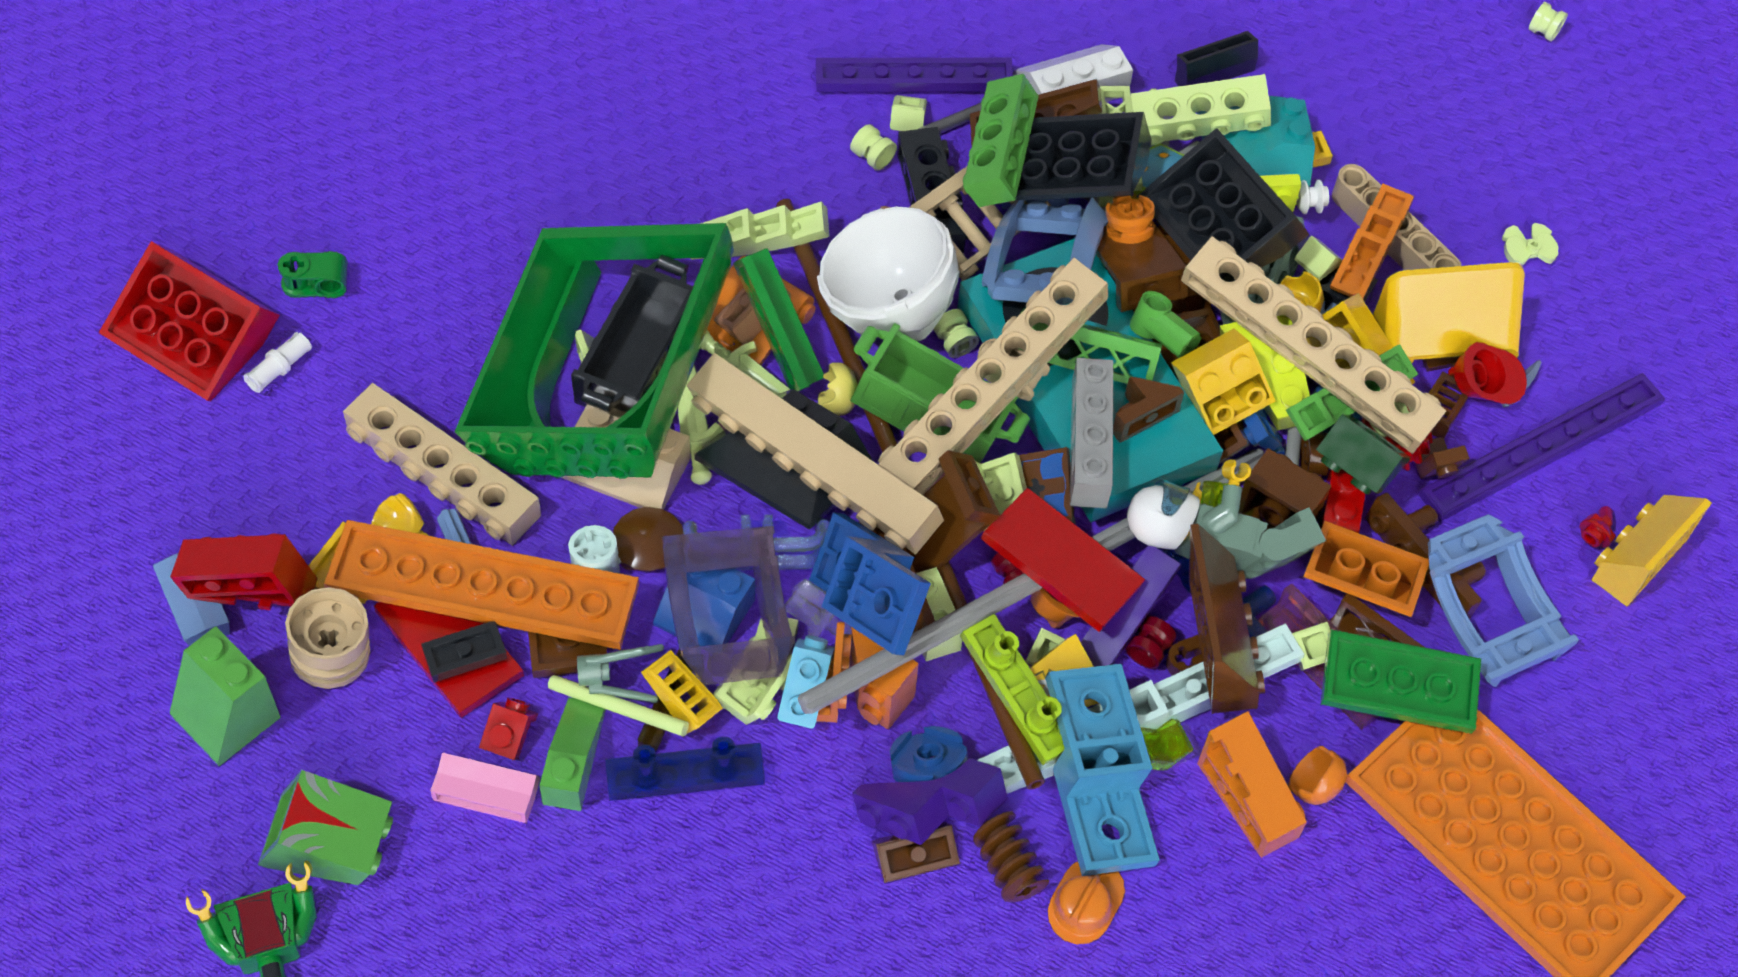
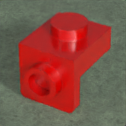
(507, 728)

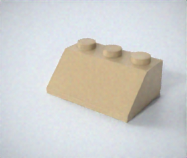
(638, 490)

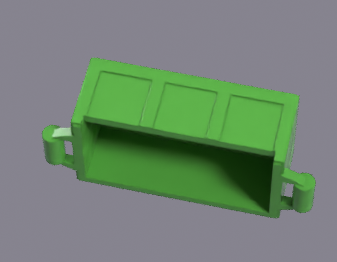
(906, 379)

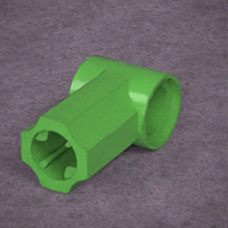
(1156, 320)

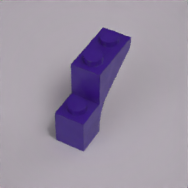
(920, 807)

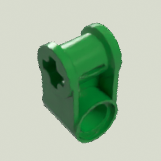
(316, 274)

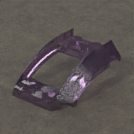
(729, 551)

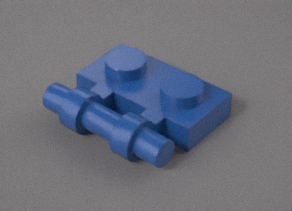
(1262, 433)

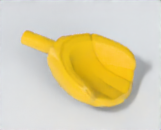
(398, 513)

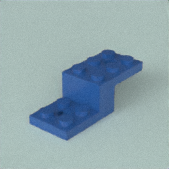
(869, 583)

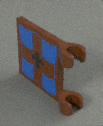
(1049, 478)

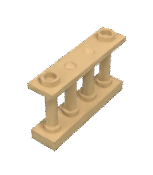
(945, 198)

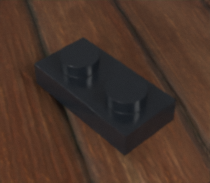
(464, 651)

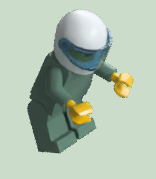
(1164, 512)

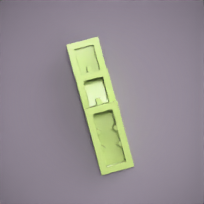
(775, 228)

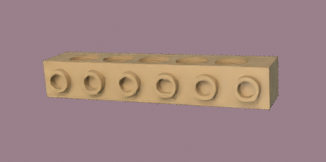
(378, 409)

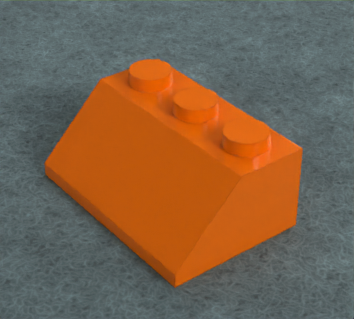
(1368, 569)

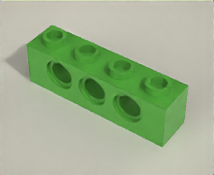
(1000, 141)

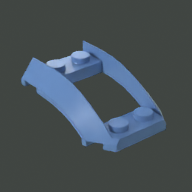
(1039, 217)
(1516, 650)

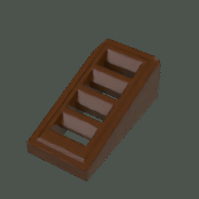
(1445, 424)

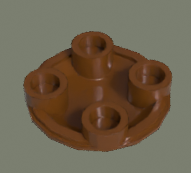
(641, 535)

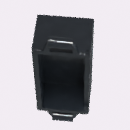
(633, 338)

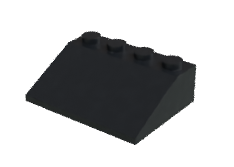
(1085, 156)
(1223, 197)

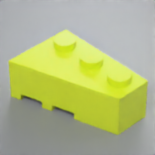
(1284, 379)

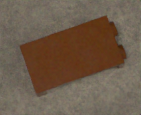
(1143, 268)
(964, 507)

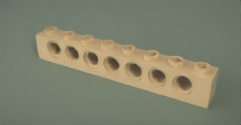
(1068, 281)
(1316, 362)

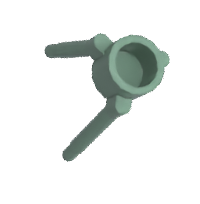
(595, 670)

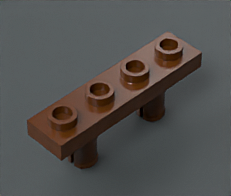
(1407, 534)

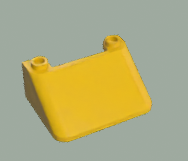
(1451, 308)

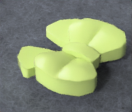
(1541, 245)

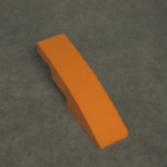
(1372, 242)

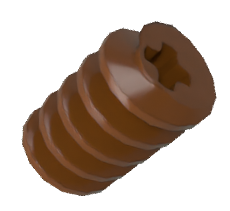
(1007, 859)

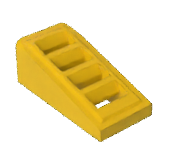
(690, 683)

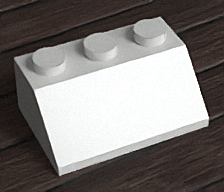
(1099, 62)

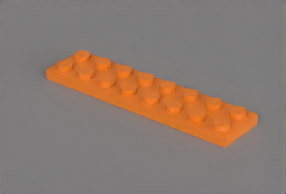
(483, 584)

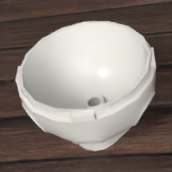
(890, 271)

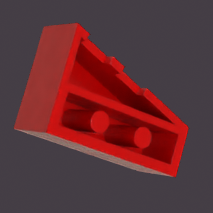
(243, 568)

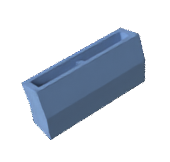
(191, 615)

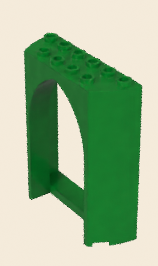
(512, 396)

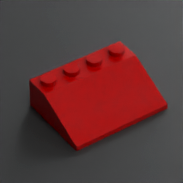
(187, 321)

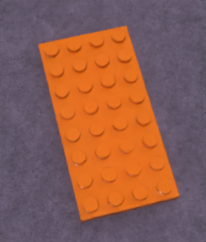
(1517, 845)

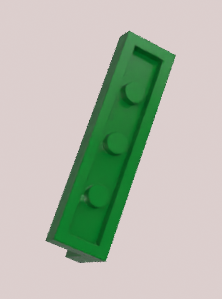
(779, 320)

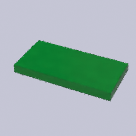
(1401, 681)

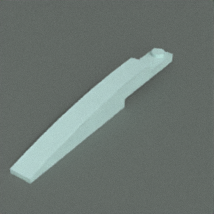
(1174, 697)

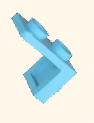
(806, 670)

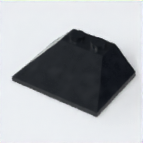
(763, 478)

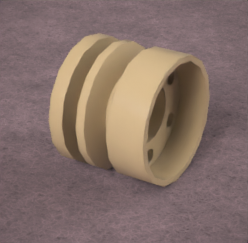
(328, 637)

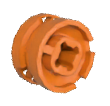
(1130, 219)

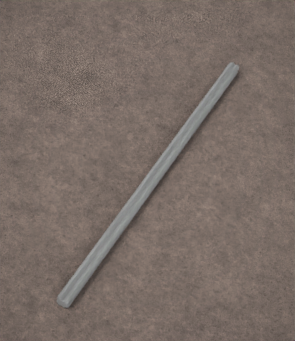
(968, 615)

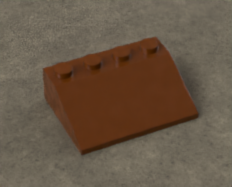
(1222, 625)

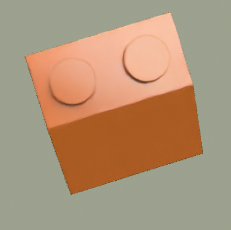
(888, 695)

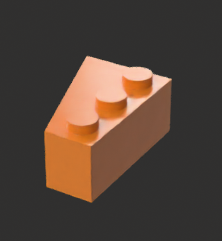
(1251, 785)

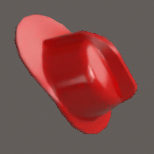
(1489, 374)

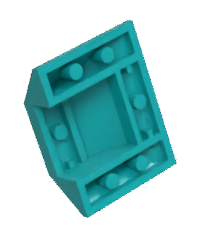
(1283, 146)

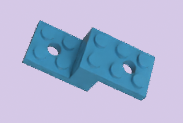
(1102, 770)

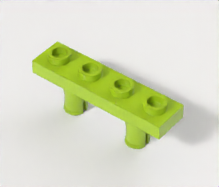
(1016, 686)

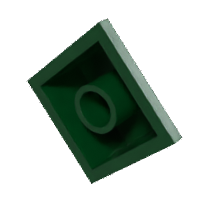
(1361, 454)

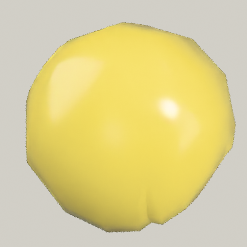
(840, 391)

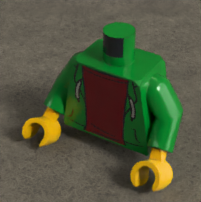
(262, 927)

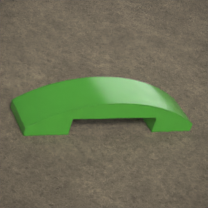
(1324, 409)

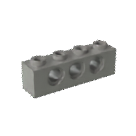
(1091, 433)

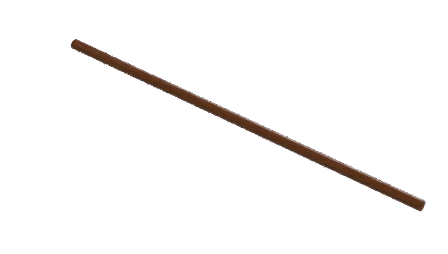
(883, 433)

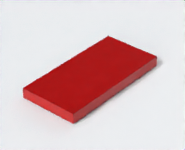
(1063, 559)
(461, 691)

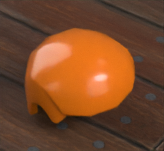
(1318, 776)

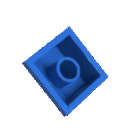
(717, 604)

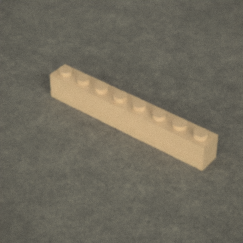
(815, 453)

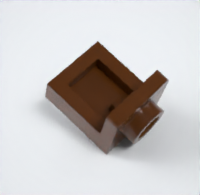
(1441, 461)

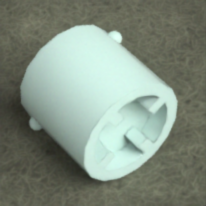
(594, 548)

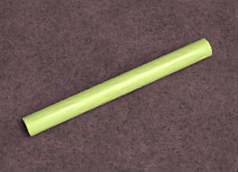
(619, 706)

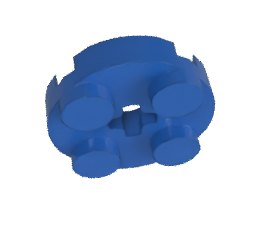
(912, 754)

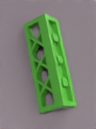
(1114, 342)

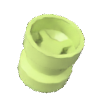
(873, 147)
(957, 336)

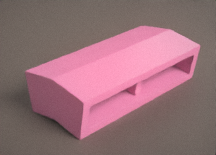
(485, 787)

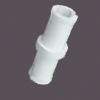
(277, 362)

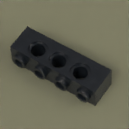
(924, 168)

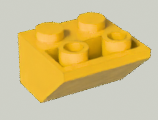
(1224, 380)

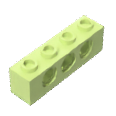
(1212, 97)

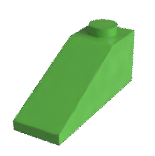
(571, 755)

